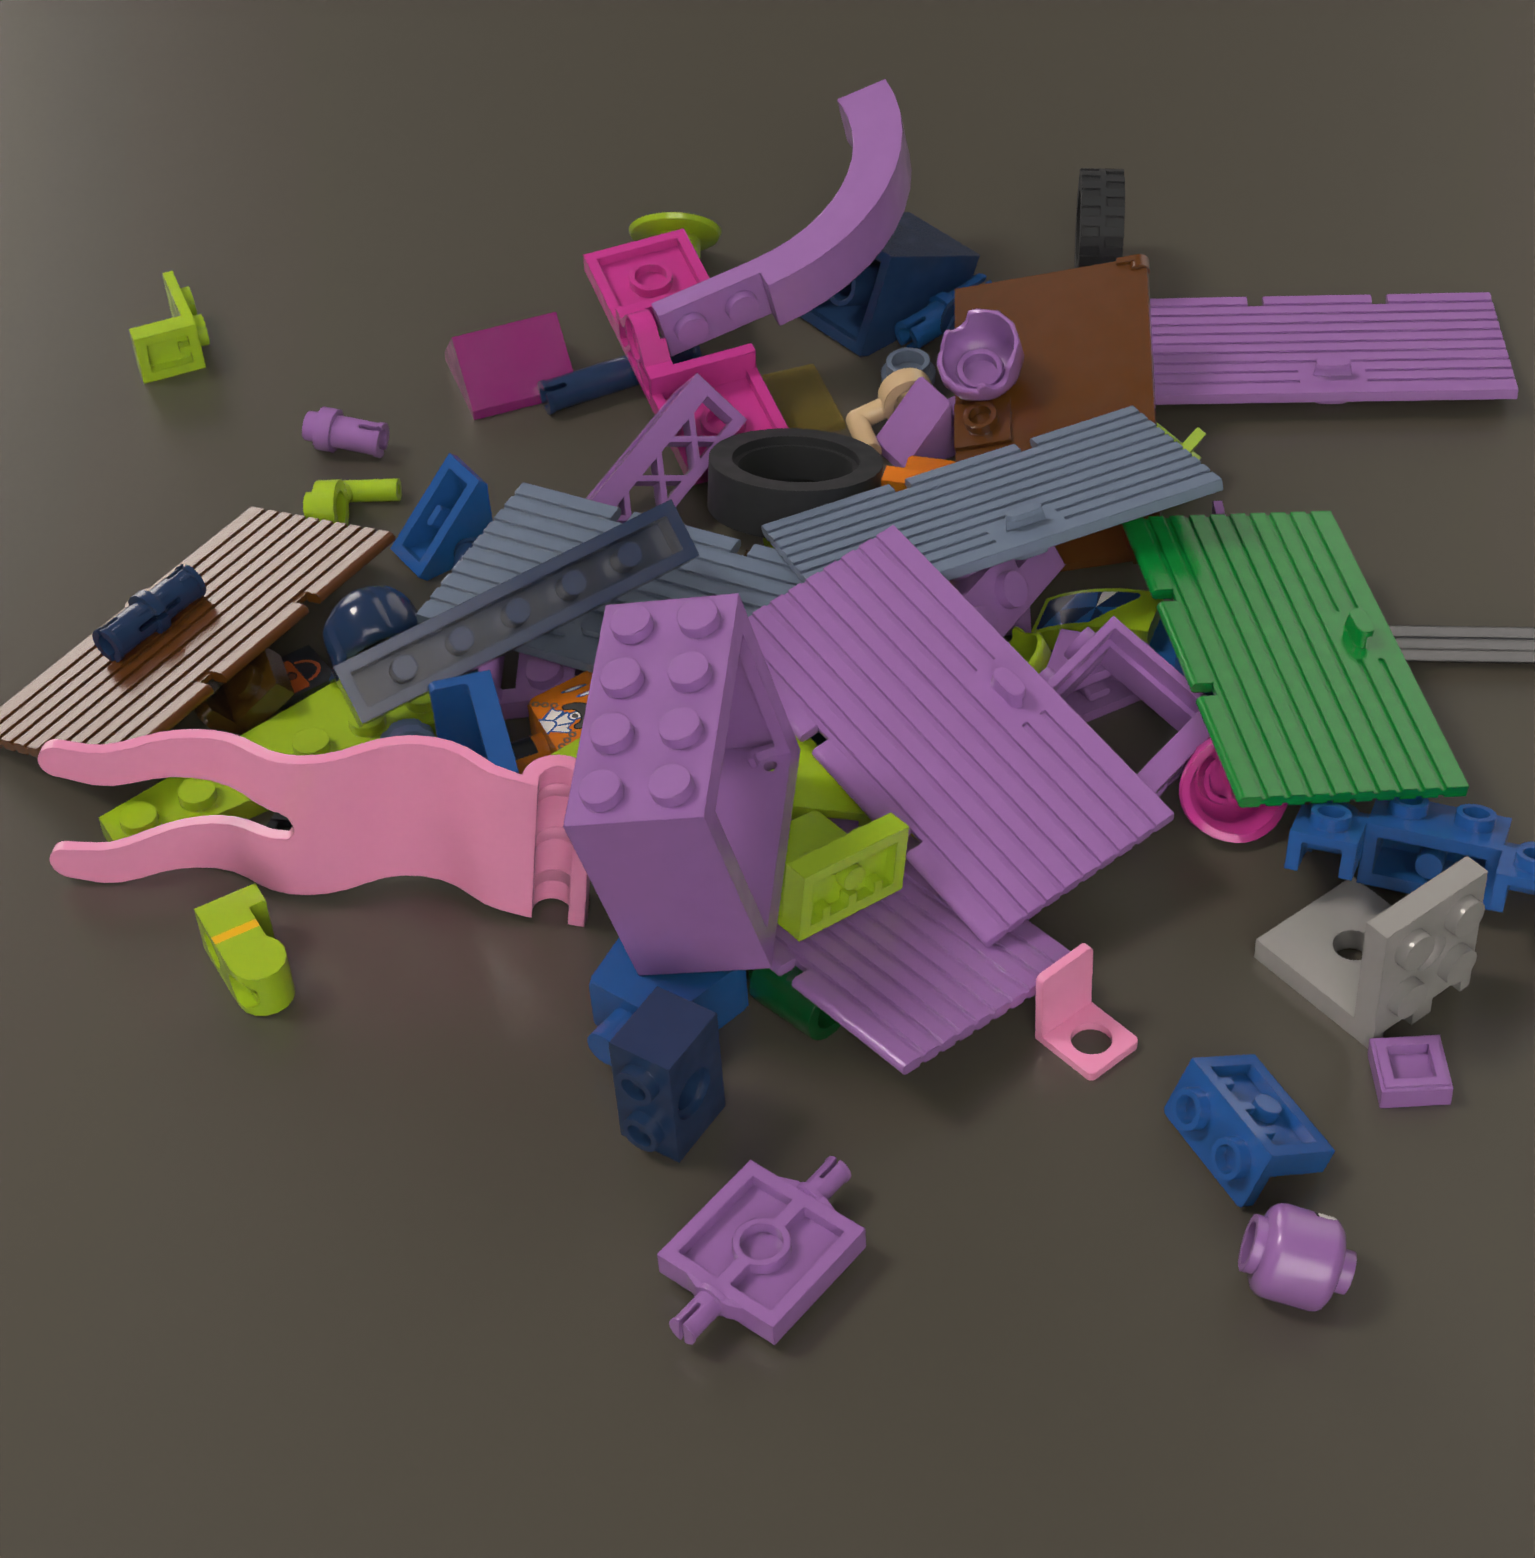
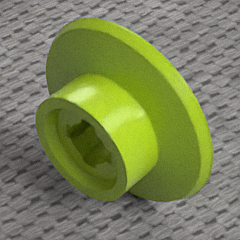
(700, 230)

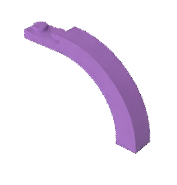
(823, 254)

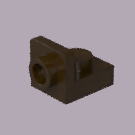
(248, 696)

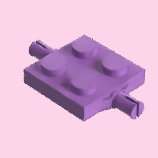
(762, 1251)

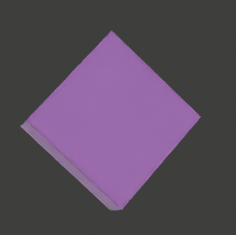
(1410, 1071)

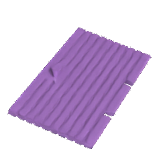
(1329, 349)
(950, 735)
(912, 971)

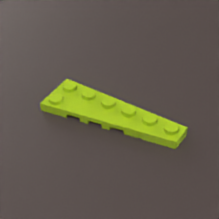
(309, 727)

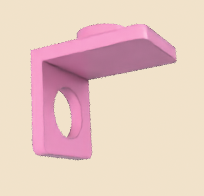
(1067, 1008)

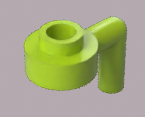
(332, 497)

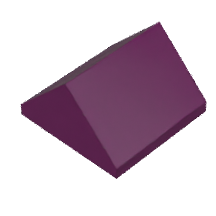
(503, 363)

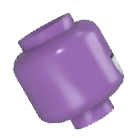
(1296, 1257)

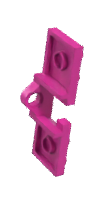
(646, 271)

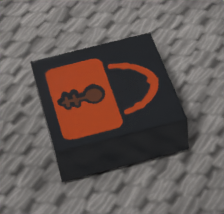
(306, 673)

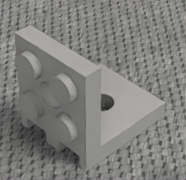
(1406, 949)

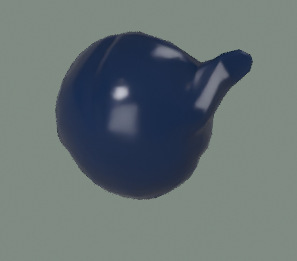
(364, 619)

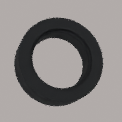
(784, 473)

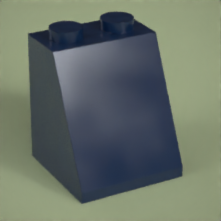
(894, 286)

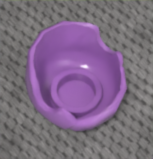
(981, 356)

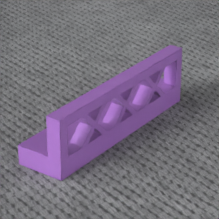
(661, 433)

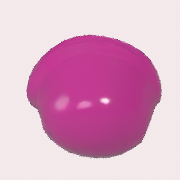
(1212, 804)

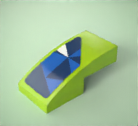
(1094, 608)

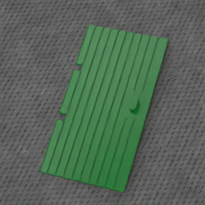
(1297, 660)

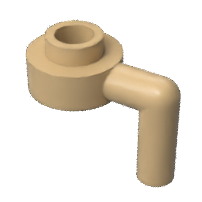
(889, 397)

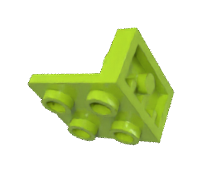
(838, 872)

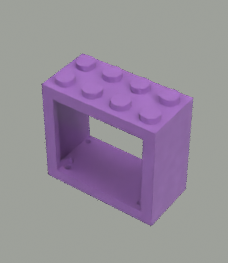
(679, 789)

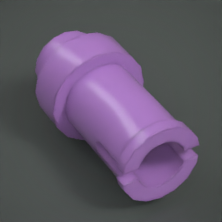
(333, 430)

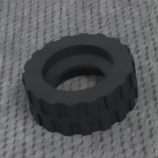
(1099, 216)

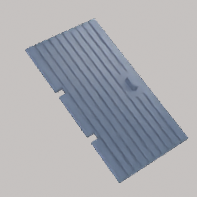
(1009, 499)
(547, 522)

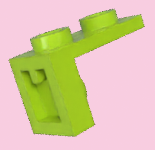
(171, 344)

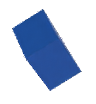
(449, 511)

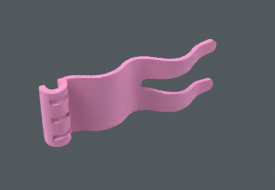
(354, 815)

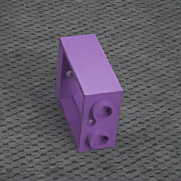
(1149, 679)

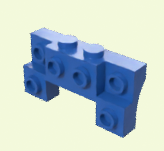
(1413, 842)

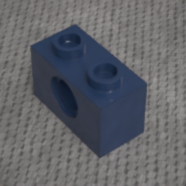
(667, 1074)

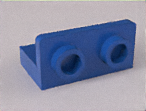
(1244, 1125)

